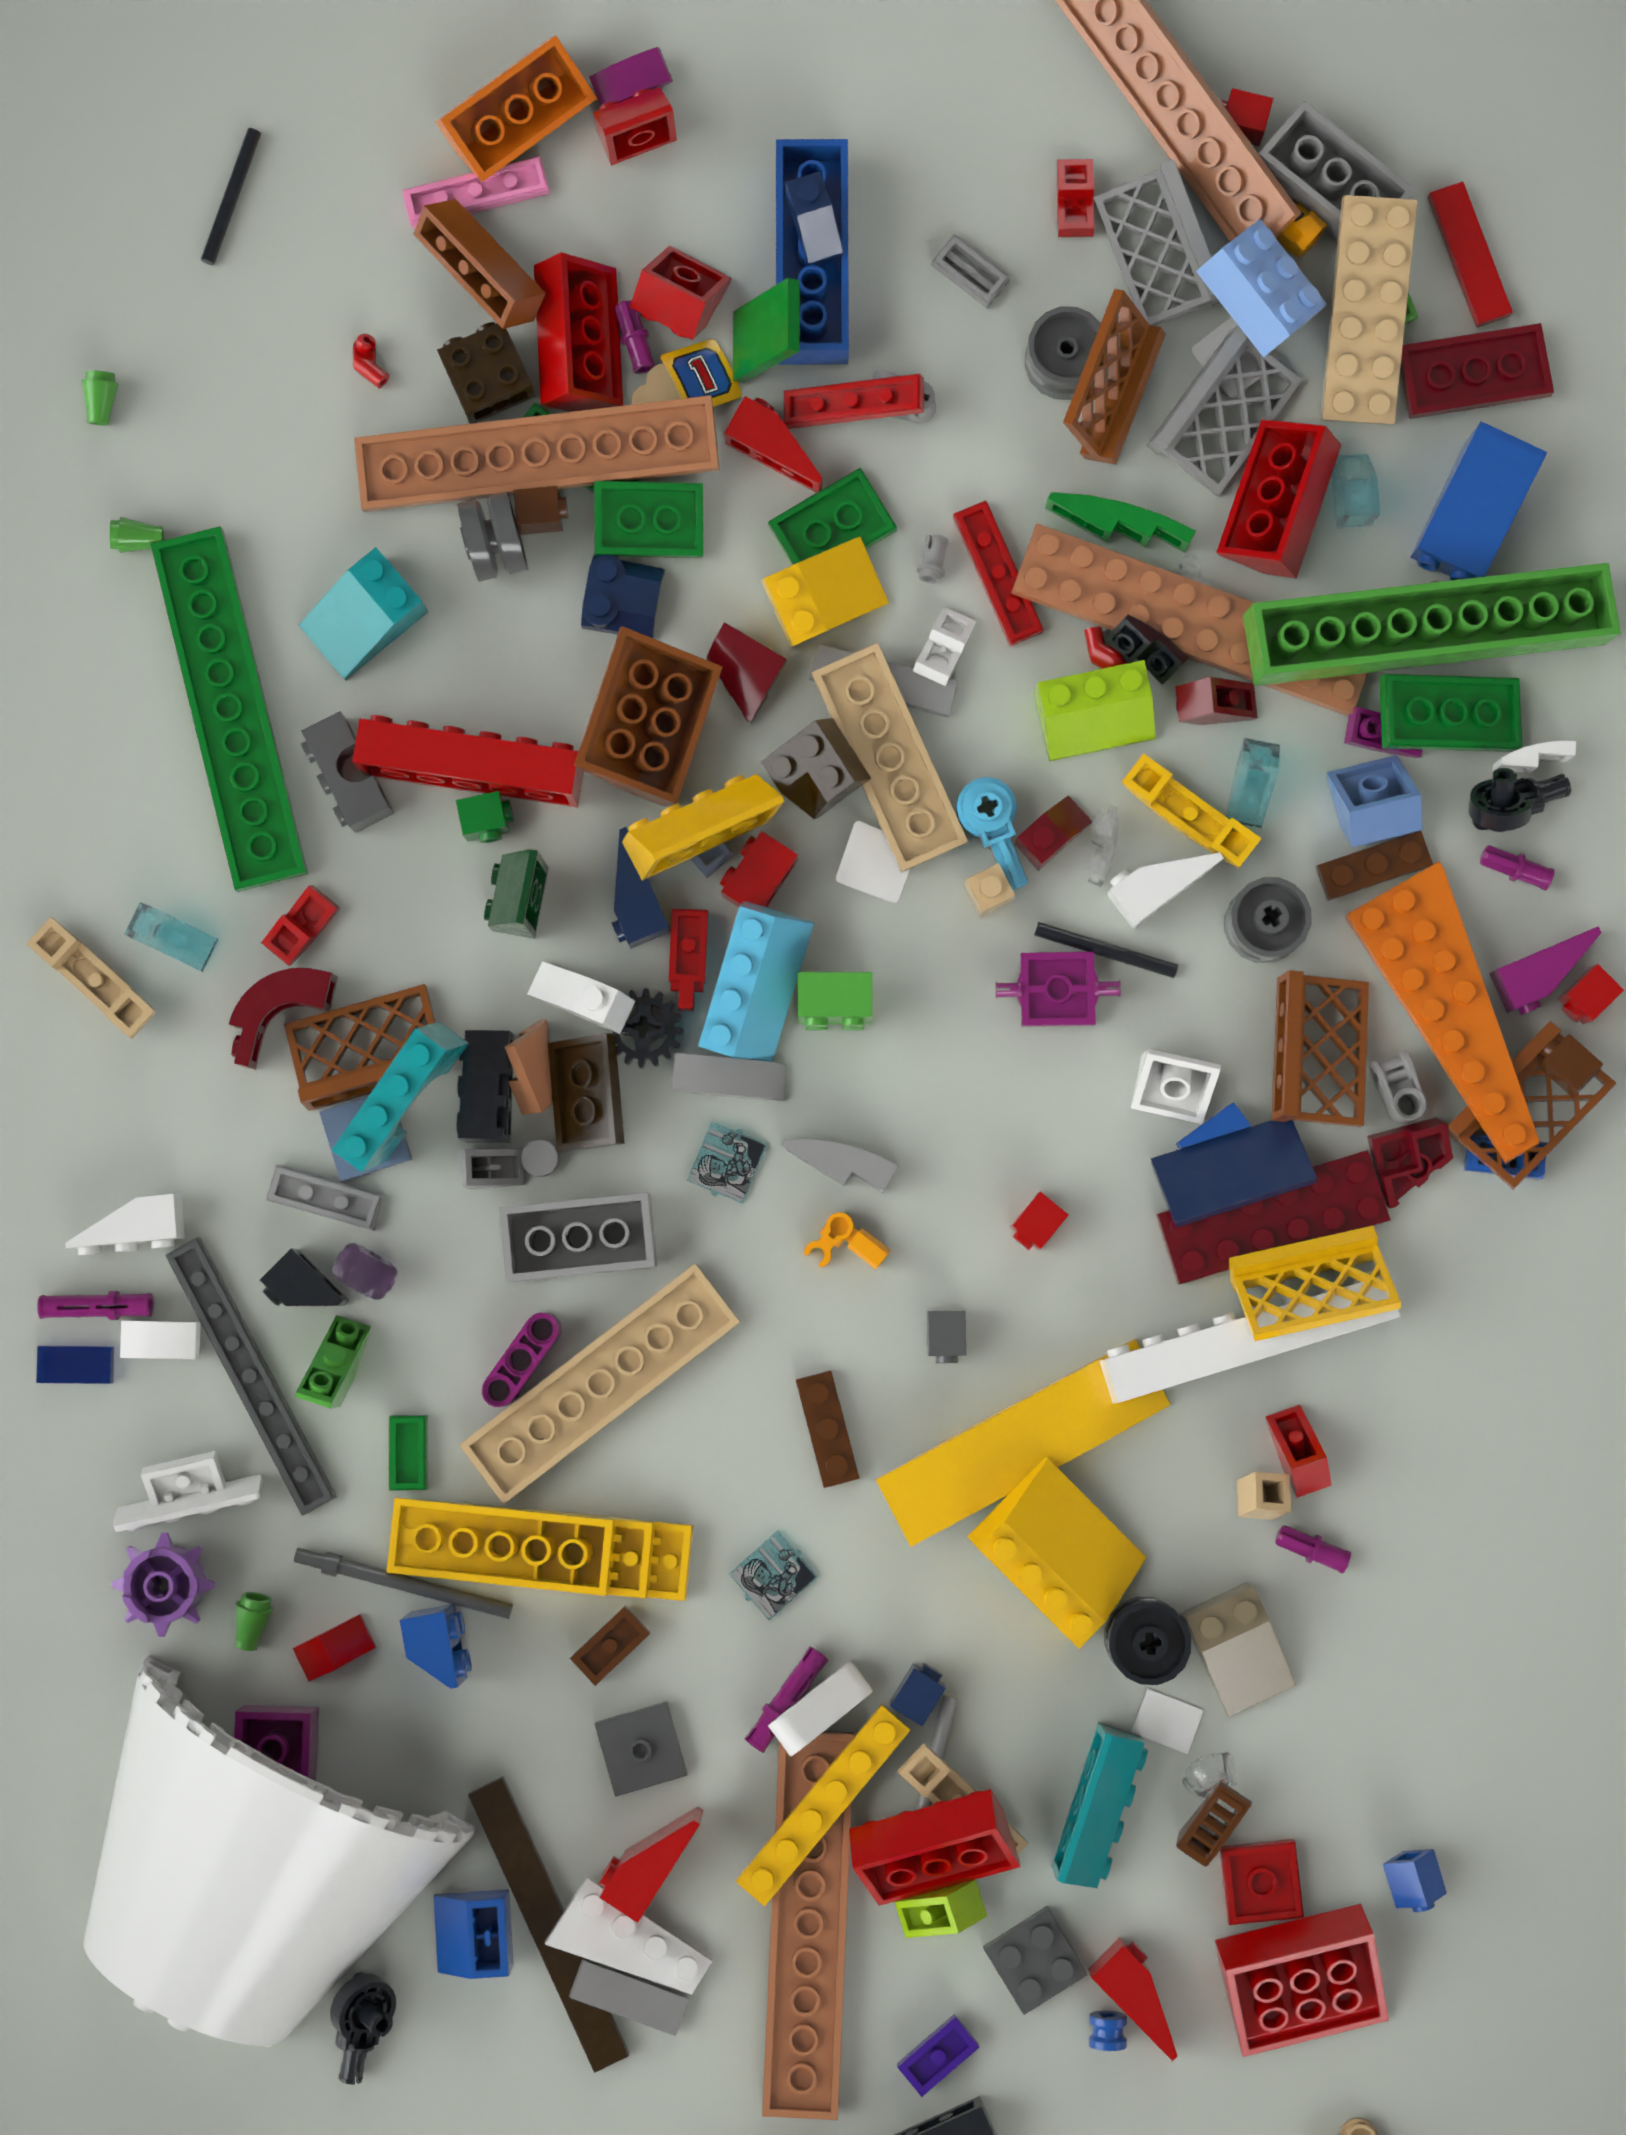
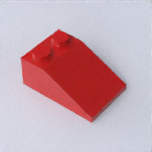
(640, 1872)

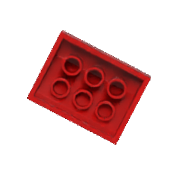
(1302, 1979)

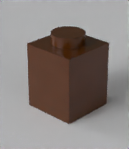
(540, 510)
(1569, 1064)

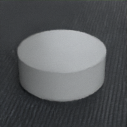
(540, 1158)

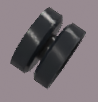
(1160, 1659)

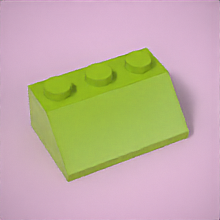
(1096, 710)

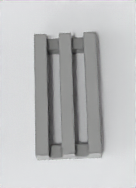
(962, 282)

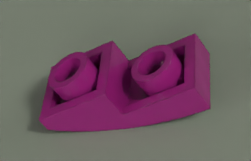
(630, 75)
(1365, 732)

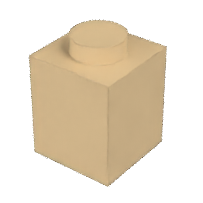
(989, 890)
(1263, 1495)

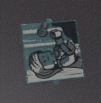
(727, 1162)
(773, 1575)

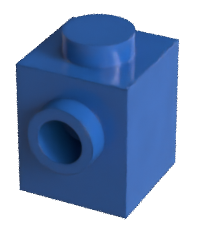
(1415, 1879)

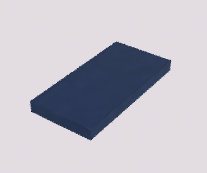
(1232, 1171)

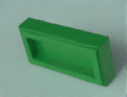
(408, 1452)

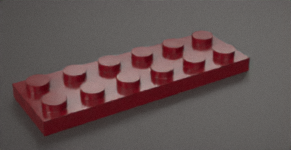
(1339, 1201)

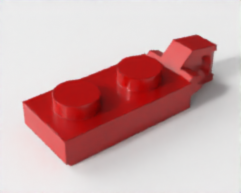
(688, 954)

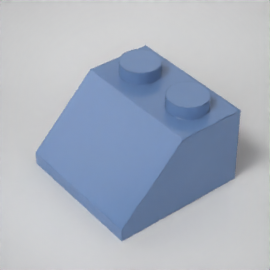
(1375, 801)

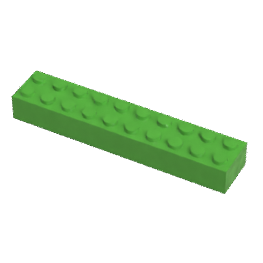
(1431, 624)

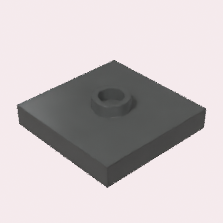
(641, 1748)

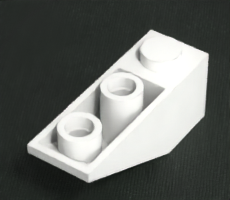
(141, 1220)

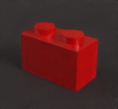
(759, 873)

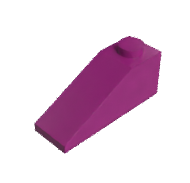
(1537, 975)

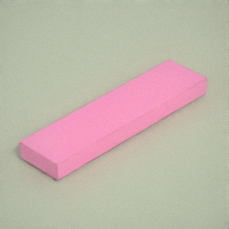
(509, 185)

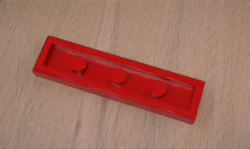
(1469, 254)
(854, 401)
(997, 572)

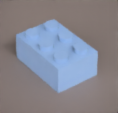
(1261, 287)

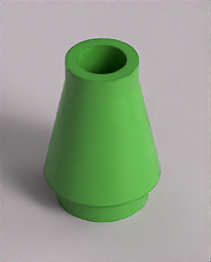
(99, 396)
(133, 535)
(251, 1619)

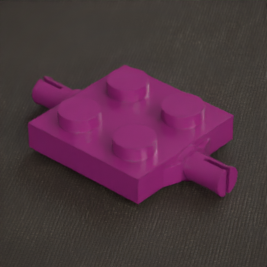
(1057, 989)

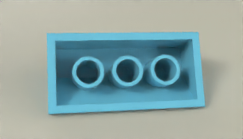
(756, 983)

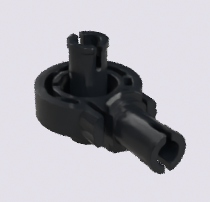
(1512, 799)
(361, 2021)

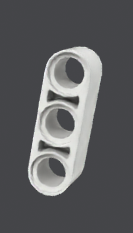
(820, 1708)

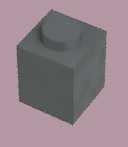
(946, 1335)

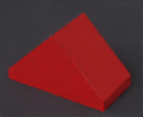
(334, 1648)

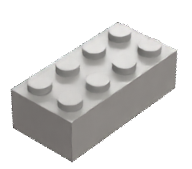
(1323, 163)
(578, 1237)

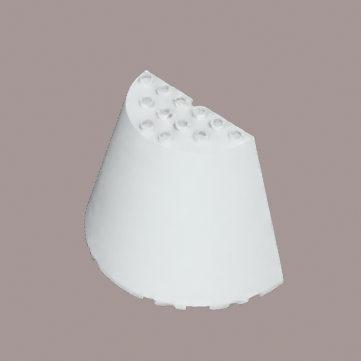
(238, 1882)

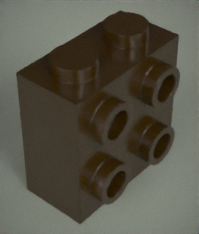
(486, 372)

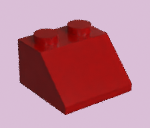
(635, 125)
(679, 292)

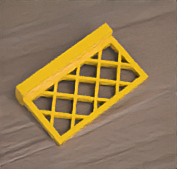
(1305, 1262)

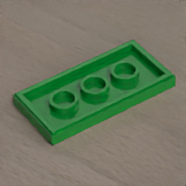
(1450, 712)

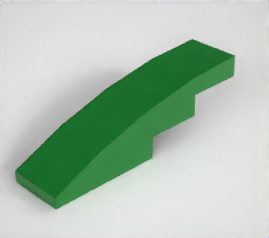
(1104, 516)

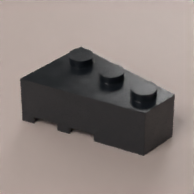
(484, 1088)

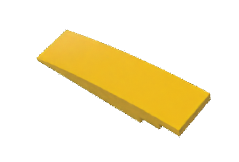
(1005, 1447)
(540, 1549)

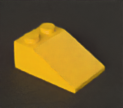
(824, 591)

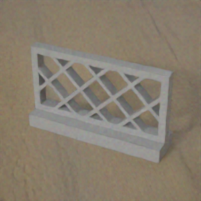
(1185, 226)
(1199, 393)

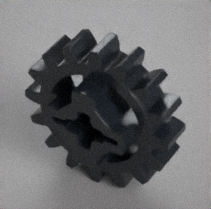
(643, 1045)

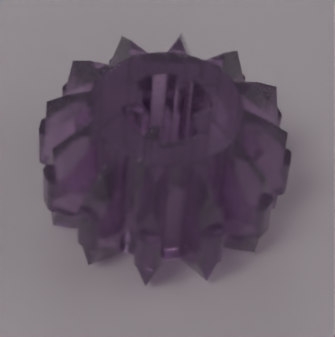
(364, 1271)

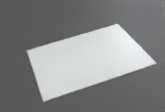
(1167, 1721)

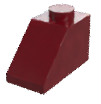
(1215, 701)
(1052, 832)

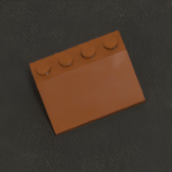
(647, 717)

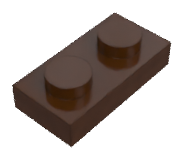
(610, 1645)

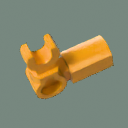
(841, 1228)

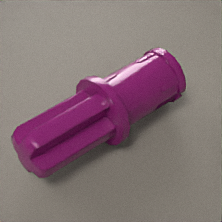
(634, 337)
(1517, 867)
(1313, 1548)

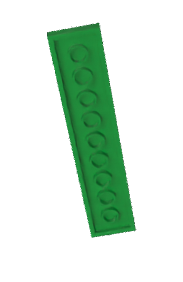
(229, 709)

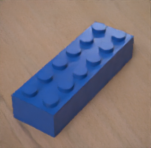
(824, 284)

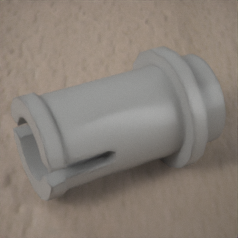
(933, 558)

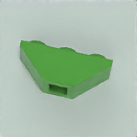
(334, 1363)

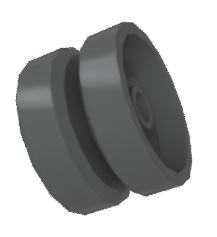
(1052, 336)
(492, 536)
(1282, 904)

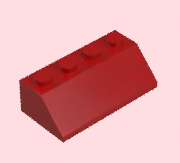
(578, 334)
(1279, 497)
(933, 1847)

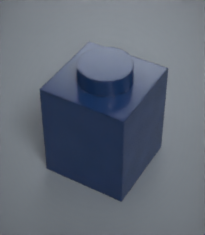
(918, 1693)

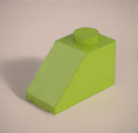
(941, 1911)

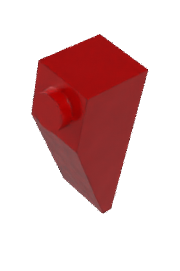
(765, 438)
(1128, 1982)

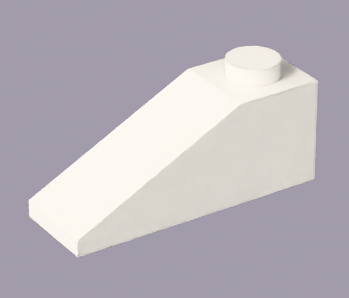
(1152, 886)
(582, 996)

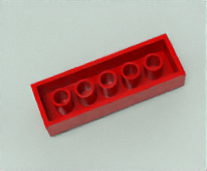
(468, 761)

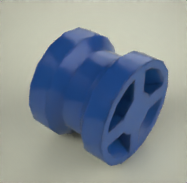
(1108, 2030)

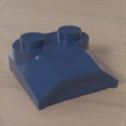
(621, 595)

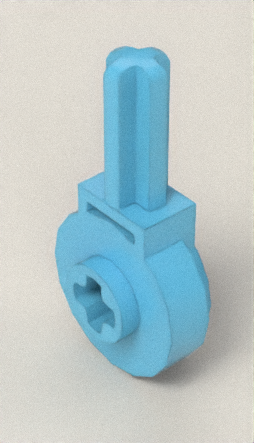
(993, 830)

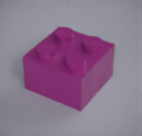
(281, 1734)

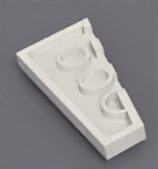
(613, 1939)

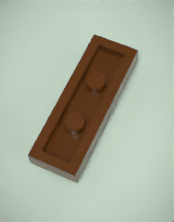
(1374, 865)
(827, 1429)

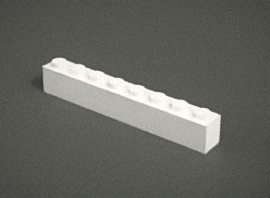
(1220, 1347)

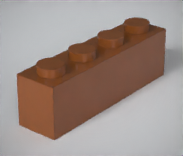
(479, 263)

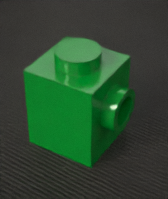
(484, 817)

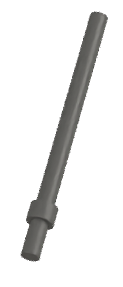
(333, 1564)

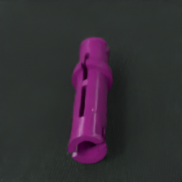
(137, 1305)
(790, 1693)

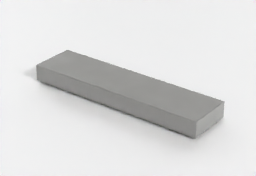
(915, 689)

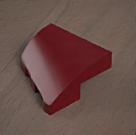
(747, 668)
(1408, 1156)

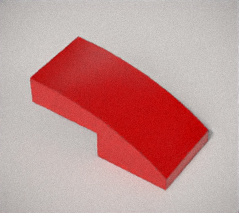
(1075, 198)
(301, 925)

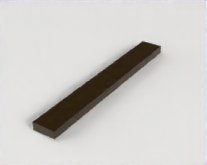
(541, 1912)

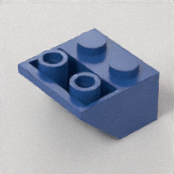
(435, 1643)
(474, 1934)

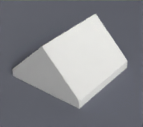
(1174, 1085)

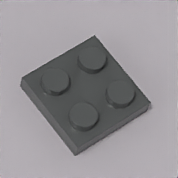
(1035, 1960)

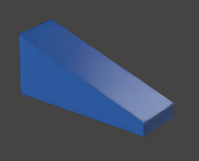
(1224, 1122)

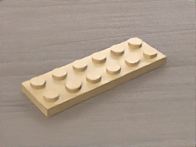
(1368, 309)
(883, 735)

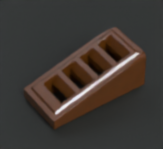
(1200, 1843)

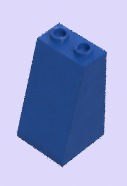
(1477, 503)

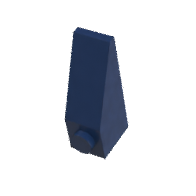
(635, 903)

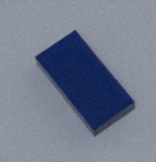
(75, 1364)

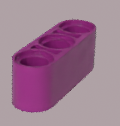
(505, 1368)

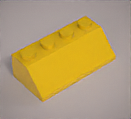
(700, 825)

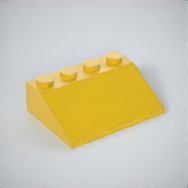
(1059, 1551)

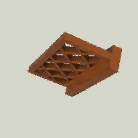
(1128, 373)
(1289, 1045)
(1526, 1066)
(364, 1078)

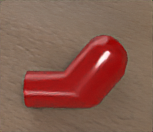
(365, 361)
(1099, 653)

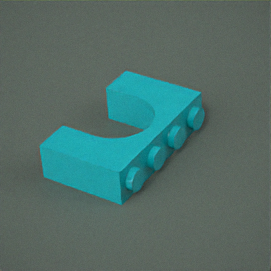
(375, 1127)

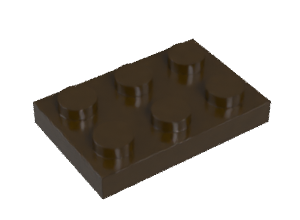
(586, 1092)

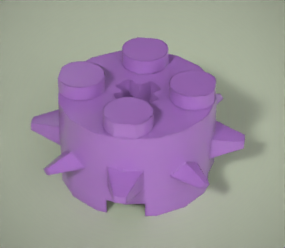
(142, 1584)

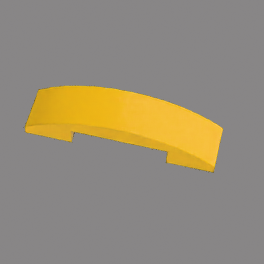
(1189, 813)

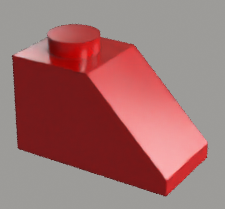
(1299, 1451)

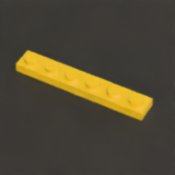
(822, 1805)

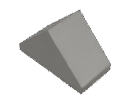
(491, 1168)

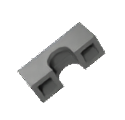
(330, 745)

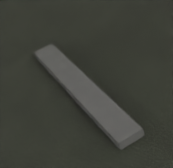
(251, 1376)

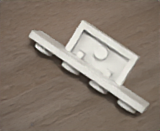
(185, 1489)

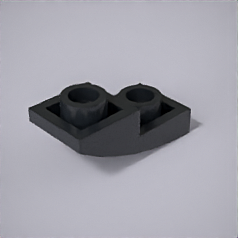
(1142, 642)

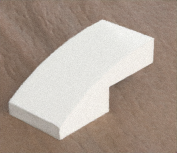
(944, 646)
(1527, 758)
(160, 1340)

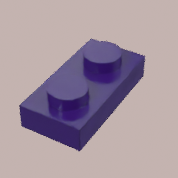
(938, 2055)

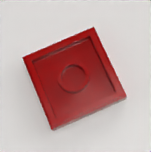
(1261, 1882)

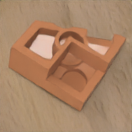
(532, 1068)

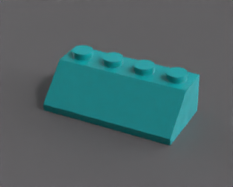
(1097, 1807)

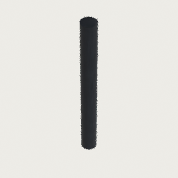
(230, 196)
(1106, 949)

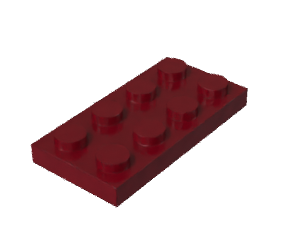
(1475, 371)

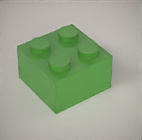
(834, 999)

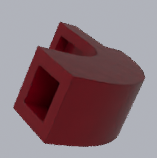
(271, 996)

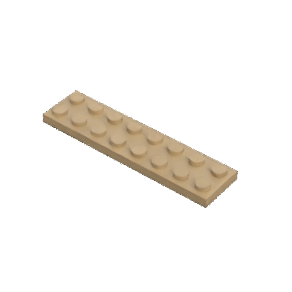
(599, 1383)

